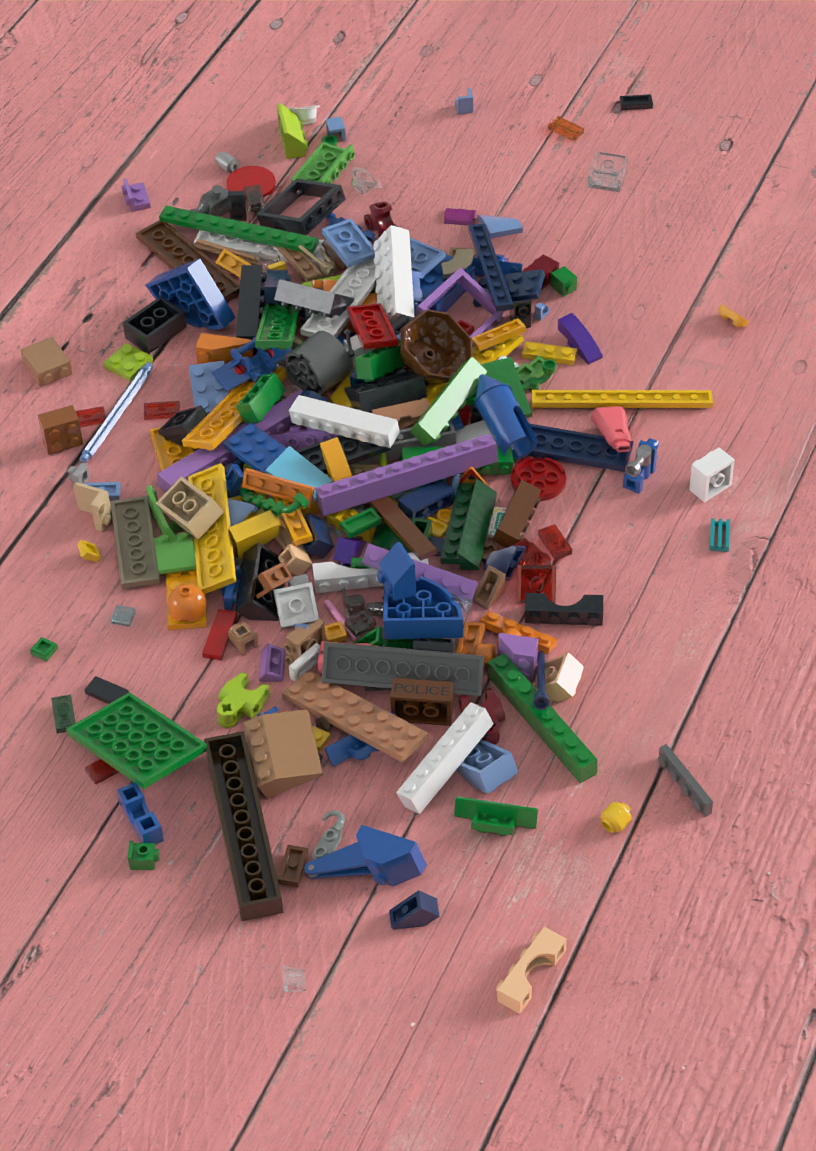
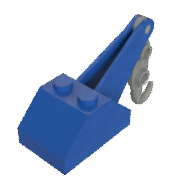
(376, 853)

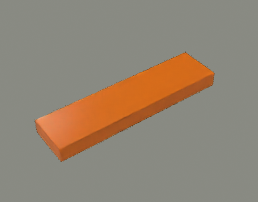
(276, 486)

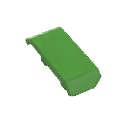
(164, 528)

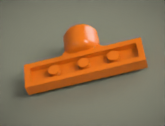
(507, 626)
(471, 643)

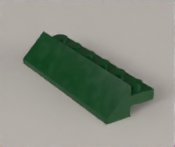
(469, 525)

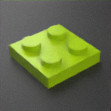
(127, 361)

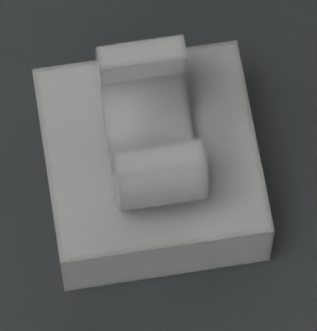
(79, 474)

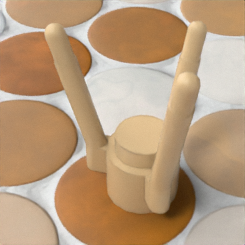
(327, 267)

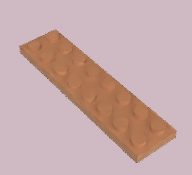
(356, 716)

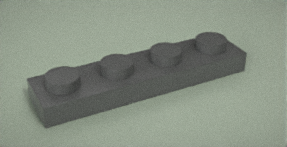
(686, 781)

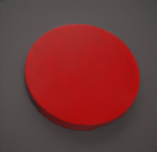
(252, 176)
(542, 473)

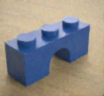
(135, 808)

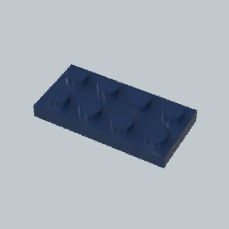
(520, 285)

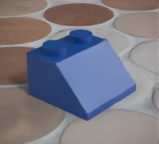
(397, 573)

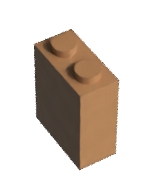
(46, 361)

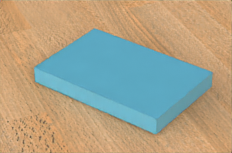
(296, 468)

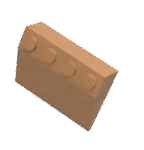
(282, 751)

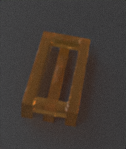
(566, 128)

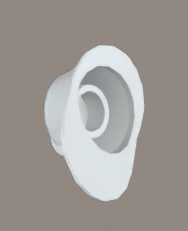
(306, 114)

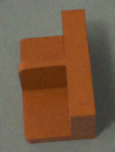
(273, 579)

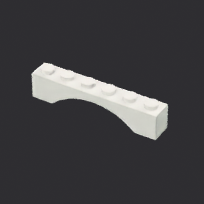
(333, 577)

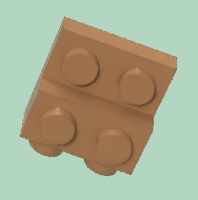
(302, 639)

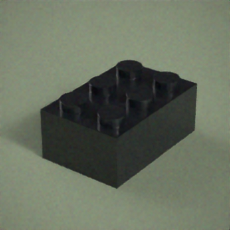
(154, 324)

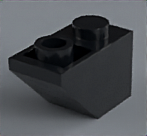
(522, 310)

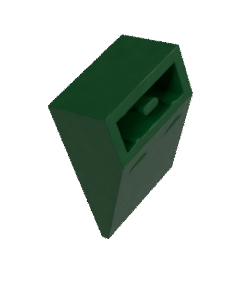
(386, 538)

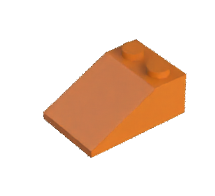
(217, 348)

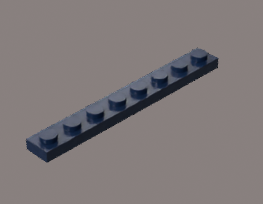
(490, 267)

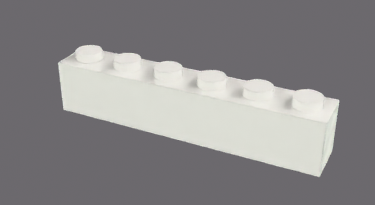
(344, 421)
(444, 758)

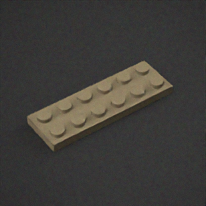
(135, 542)

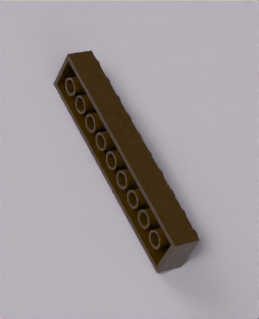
(243, 827)

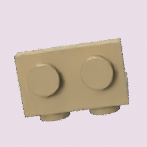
(95, 502)

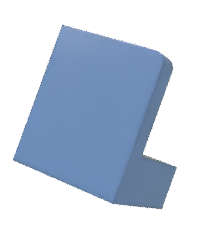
(465, 103)
(335, 126)

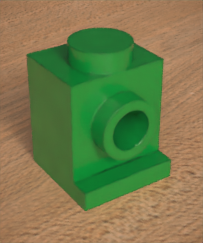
(142, 856)

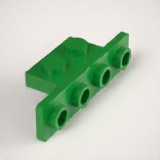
(495, 816)

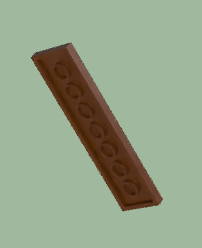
(177, 251)

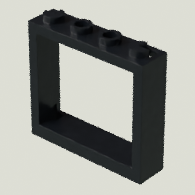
(331, 197)

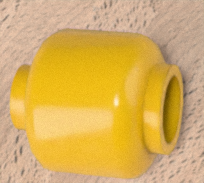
(616, 817)

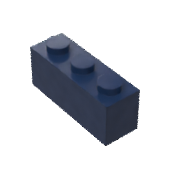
(271, 284)
(427, 500)

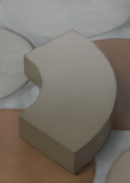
(462, 259)

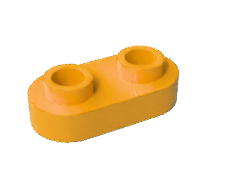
(726, 313)

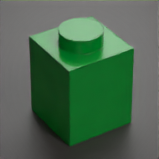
(563, 281)

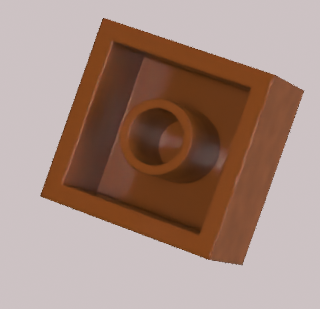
(60, 429)

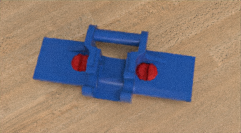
(244, 369)

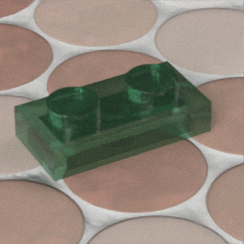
(63, 712)

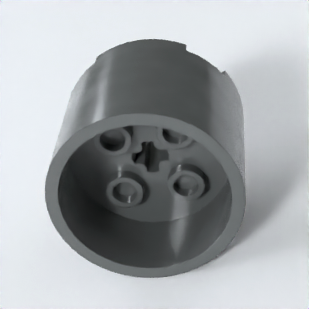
(318, 363)

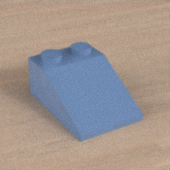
(487, 767)

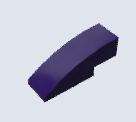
(579, 338)

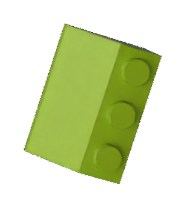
(291, 133)

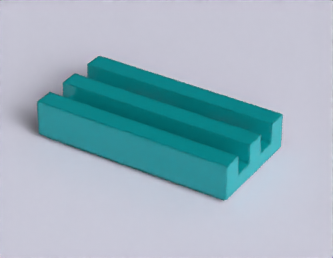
(720, 524)

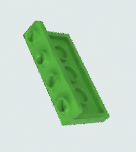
(325, 163)

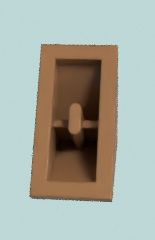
(490, 588)

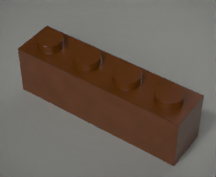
(516, 515)

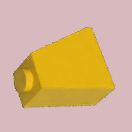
(253, 531)

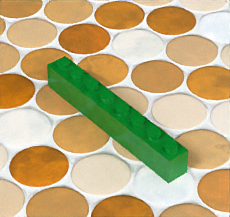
(546, 722)

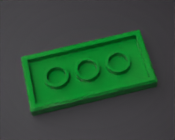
(506, 372)

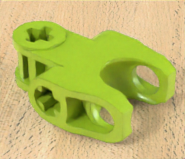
(238, 701)

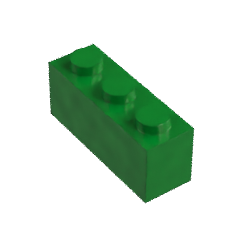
(260, 398)

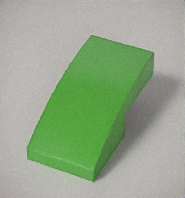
(530, 370)

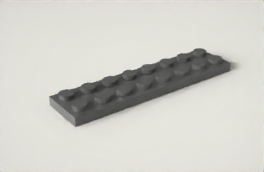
(379, 665)

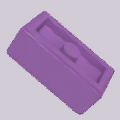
(271, 664)

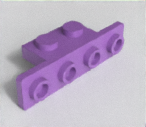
(301, 437)

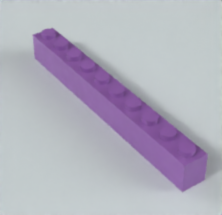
(274, 422)
(406, 474)

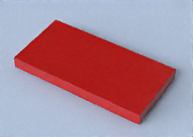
(372, 326)

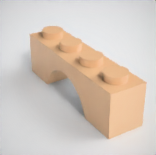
(293, 556)
(545, 949)

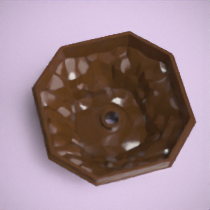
(434, 346)

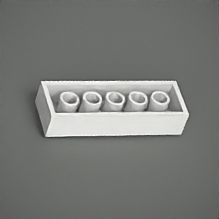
(394, 273)

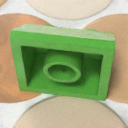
(175, 553)

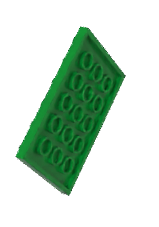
(136, 740)

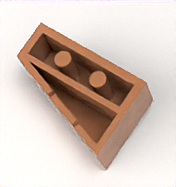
(406, 413)

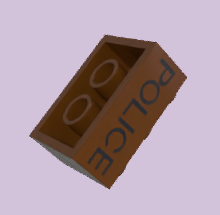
(422, 701)

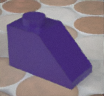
(348, 549)

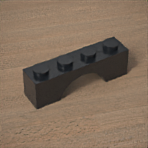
(543, 611)

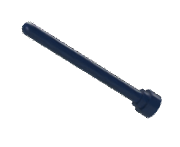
(541, 699)

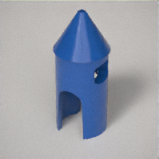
(504, 417)

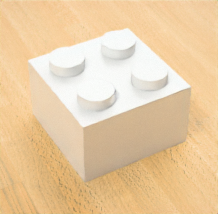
(711, 474)

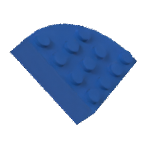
(434, 279)
(195, 293)
(425, 615)

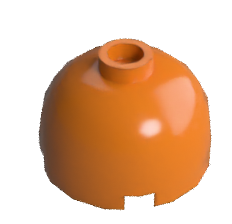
(187, 603)

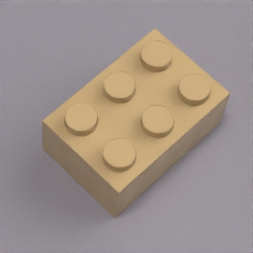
(189, 507)

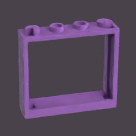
(473, 289)

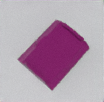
(459, 216)

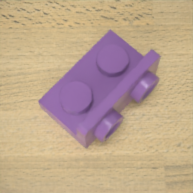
(135, 196)

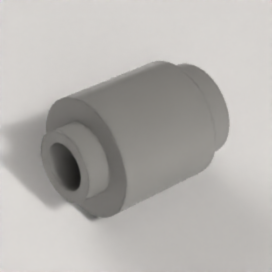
(227, 162)

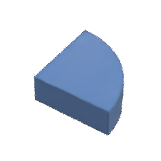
(541, 311)

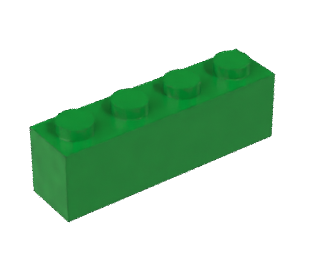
(378, 362)

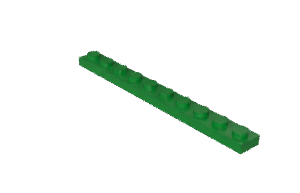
(238, 229)

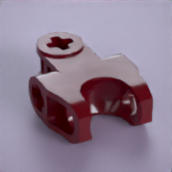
(380, 217)
(495, 710)

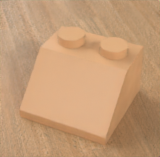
(561, 677)

